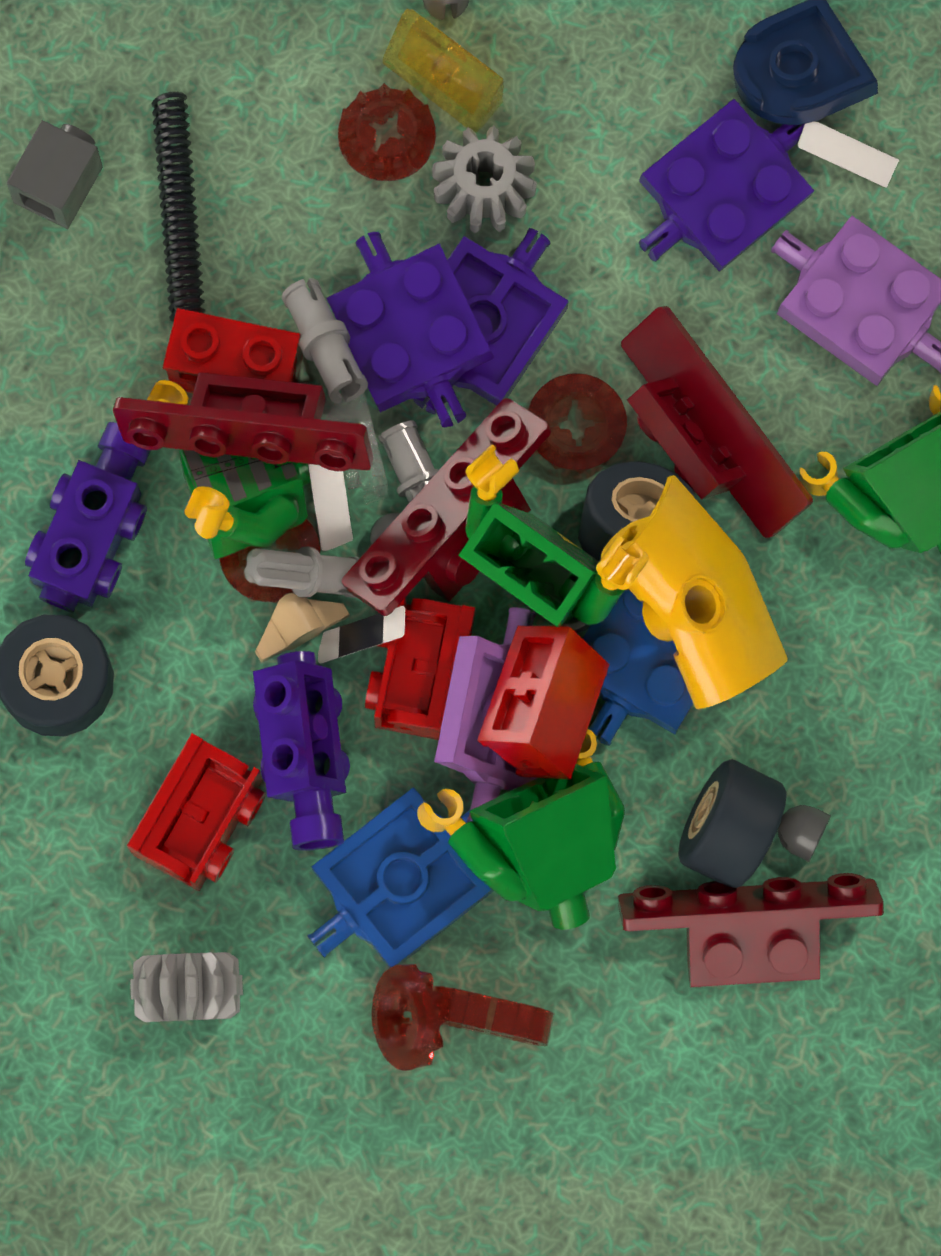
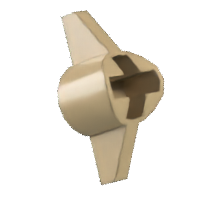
(297, 622)

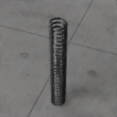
(193, 299)

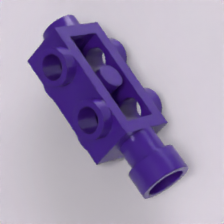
(89, 531)
(299, 742)

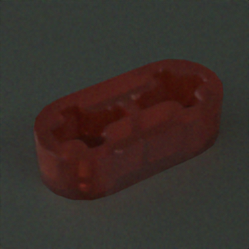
(495, 1016)

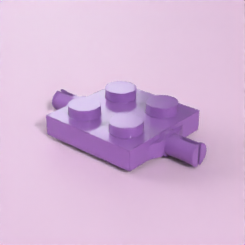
(862, 300)
(468, 699)

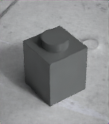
(55, 173)

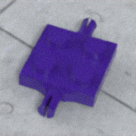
(724, 186)
(510, 309)
(410, 328)

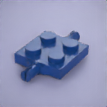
(640, 674)
(395, 884)

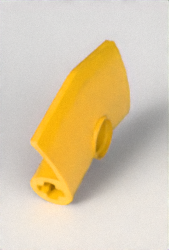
(701, 598)

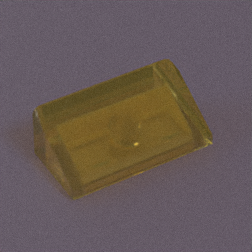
(443, 71)

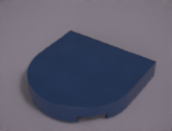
(801, 66)

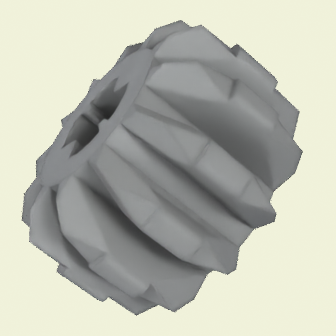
(461, 170)
(186, 987)

